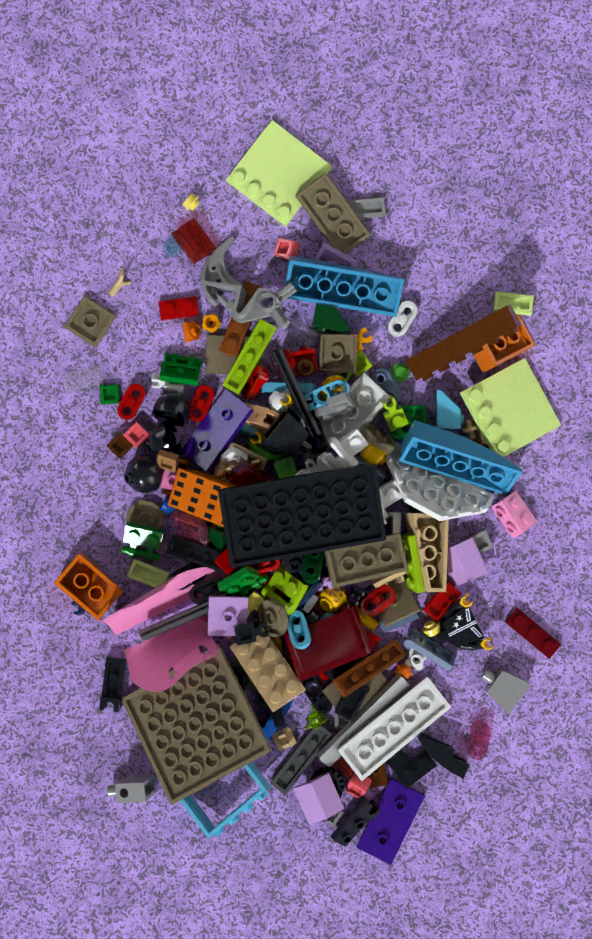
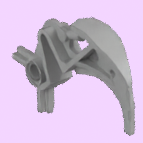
(257, 306)

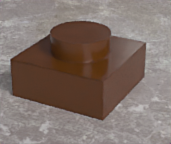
(120, 446)

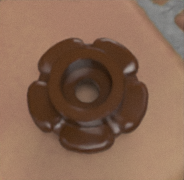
(305, 362)

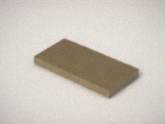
(332, 214)
(366, 561)

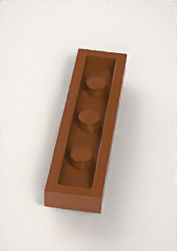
(237, 331)
(369, 668)

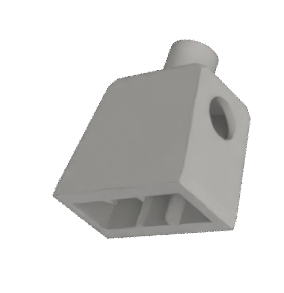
(505, 688)
(133, 789)

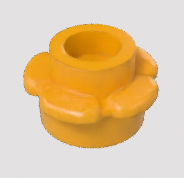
(206, 323)

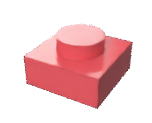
(136, 435)

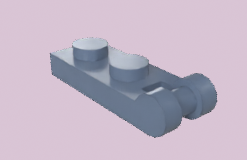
(429, 648)

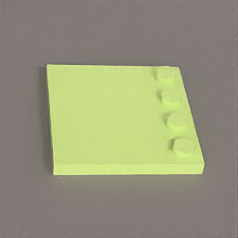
(276, 171)
(510, 408)

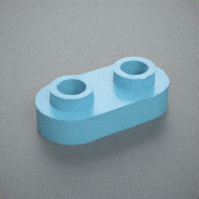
(299, 630)

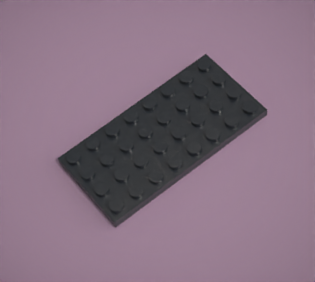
(302, 514)

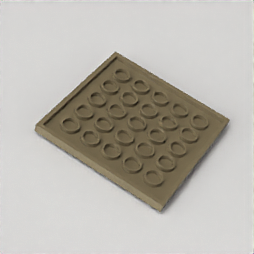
(197, 727)

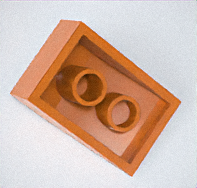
(505, 349)
(88, 586)

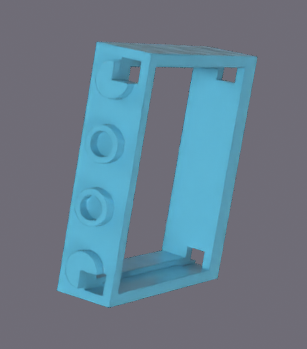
(206, 824)

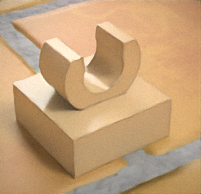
(284, 738)

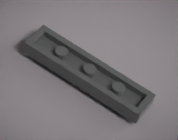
(300, 759)

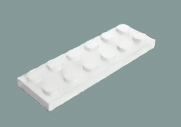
(394, 728)

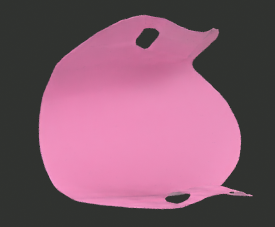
(176, 648)

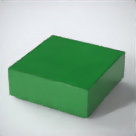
(109, 394)

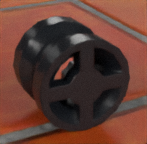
(356, 596)

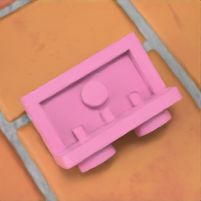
(514, 514)

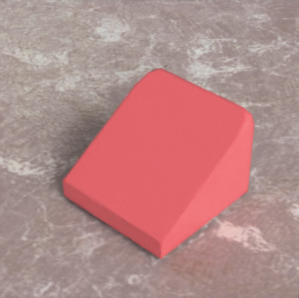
(285, 248)
(357, 787)

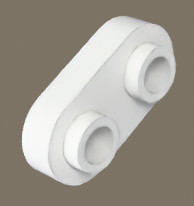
(402, 319)

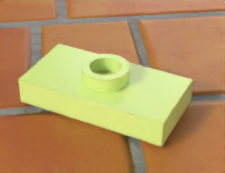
(521, 303)
(147, 573)

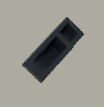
(444, 755)

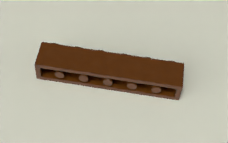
(464, 342)

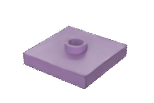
(224, 613)

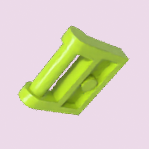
(289, 585)

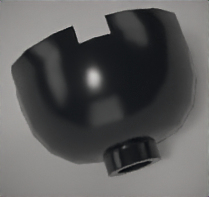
(173, 408)
(163, 438)
(142, 475)

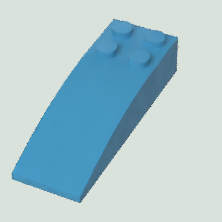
(343, 286)
(457, 458)

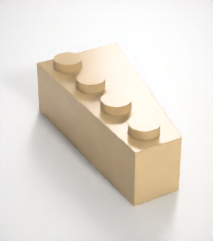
(432, 548)

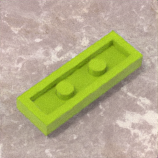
(415, 578)

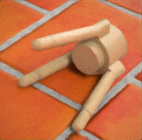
(222, 468)

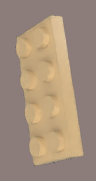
(268, 671)

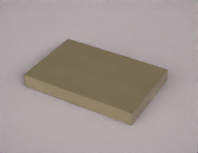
(220, 363)
(375, 685)

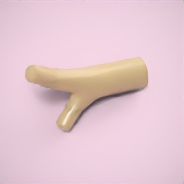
(119, 283)

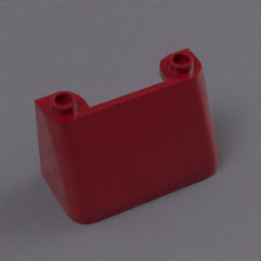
(333, 643)

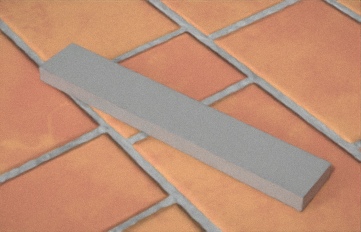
(385, 698)

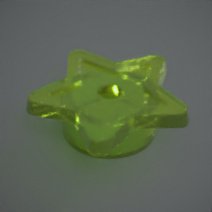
(314, 720)

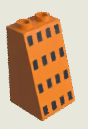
(198, 494)

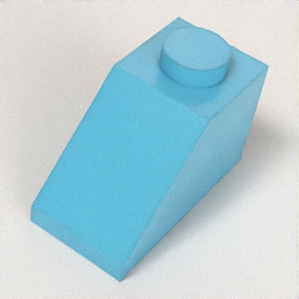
(446, 412)

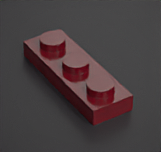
(532, 633)

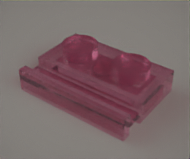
(190, 527)

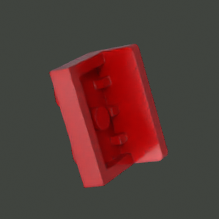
(295, 357)

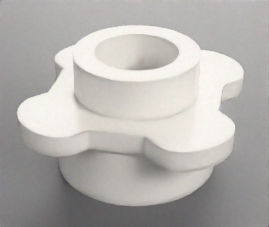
(411, 662)

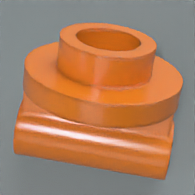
(191, 331)

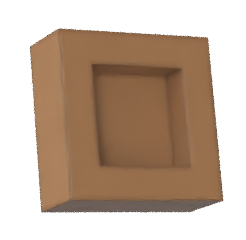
(167, 461)

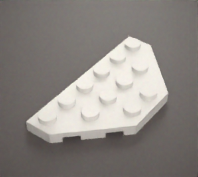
(435, 493)

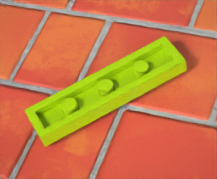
(249, 356)

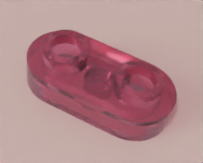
(478, 739)

